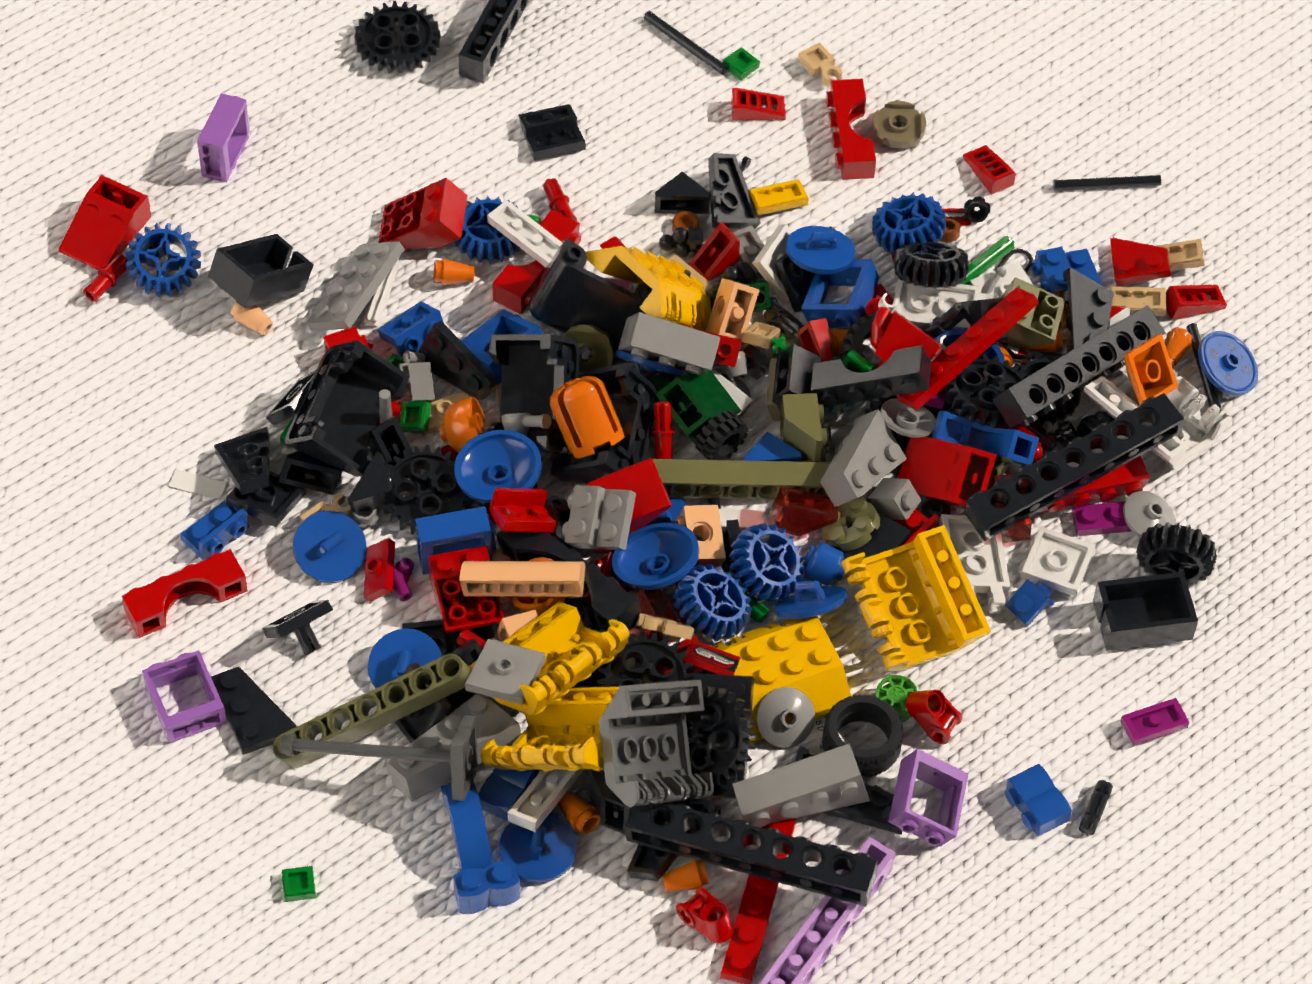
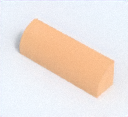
(522, 578)

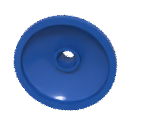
(497, 456)
(656, 556)

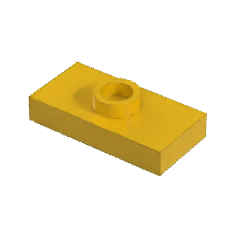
(779, 197)

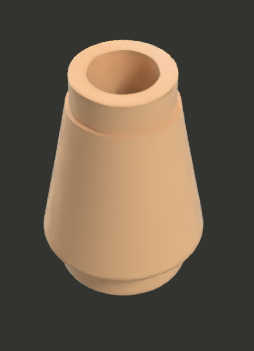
(252, 317)

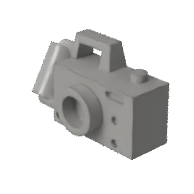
(420, 381)

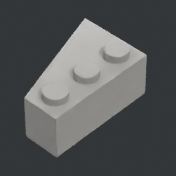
(669, 343)
(864, 459)

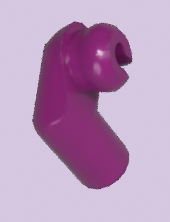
(402, 574)

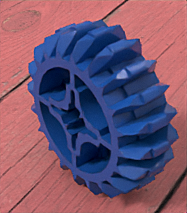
(907, 221)
(481, 238)
(152, 256)
(767, 562)
(712, 602)

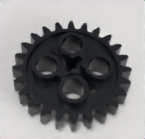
(417, 36)
(978, 385)
(440, 471)
(651, 654)
(721, 759)

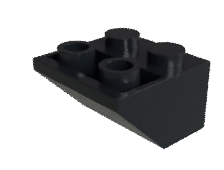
(610, 808)

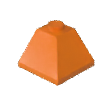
(1150, 369)

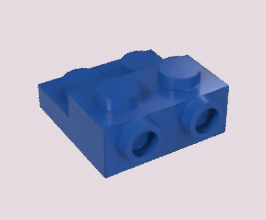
(1052, 262)

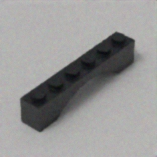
(606, 594)

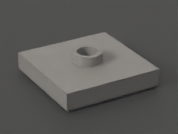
(502, 670)

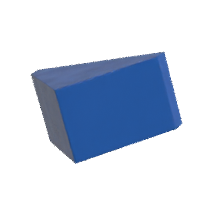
(772, 449)

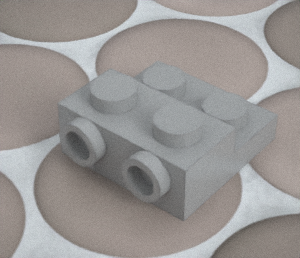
(599, 518)

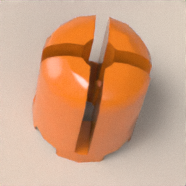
(585, 416)

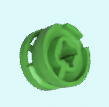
(896, 693)

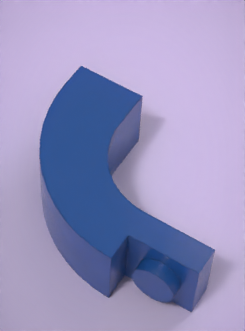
(1007, 444)
(468, 828)

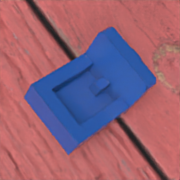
(1029, 601)

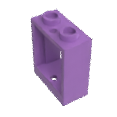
(223, 137)
(191, 720)
(939, 775)

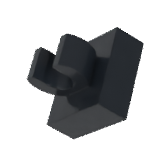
(758, 359)

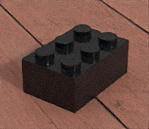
(258, 272)
(1145, 610)

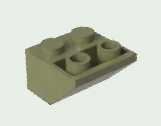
(1041, 323)
(802, 425)

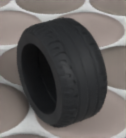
(868, 710)

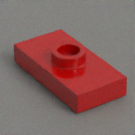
(379, 569)

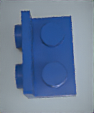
(410, 328)
(215, 530)

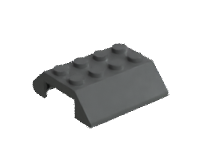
(649, 746)

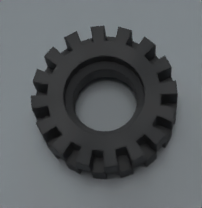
(721, 436)

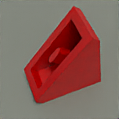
(716, 253)

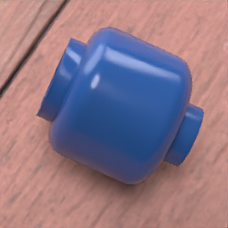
(824, 563)

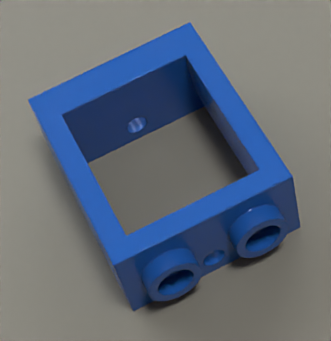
(861, 275)
(501, 324)
(454, 527)

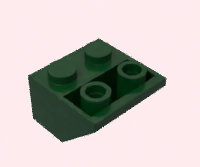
(696, 401)

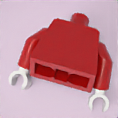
(896, 332)

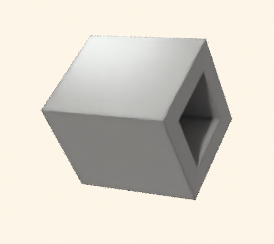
(895, 498)

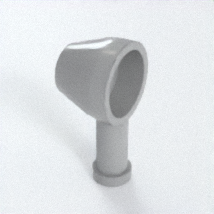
(737, 372)
(522, 421)

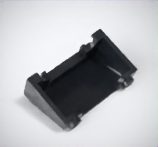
(576, 296)
(530, 374)
(634, 405)
(344, 406)

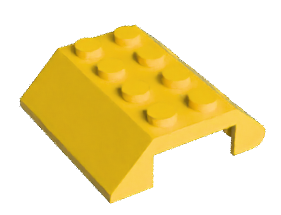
(673, 294)
(917, 600)
(569, 651)
(790, 657)
(558, 737)

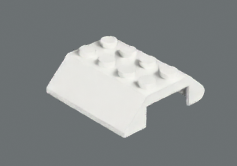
(1195, 437)

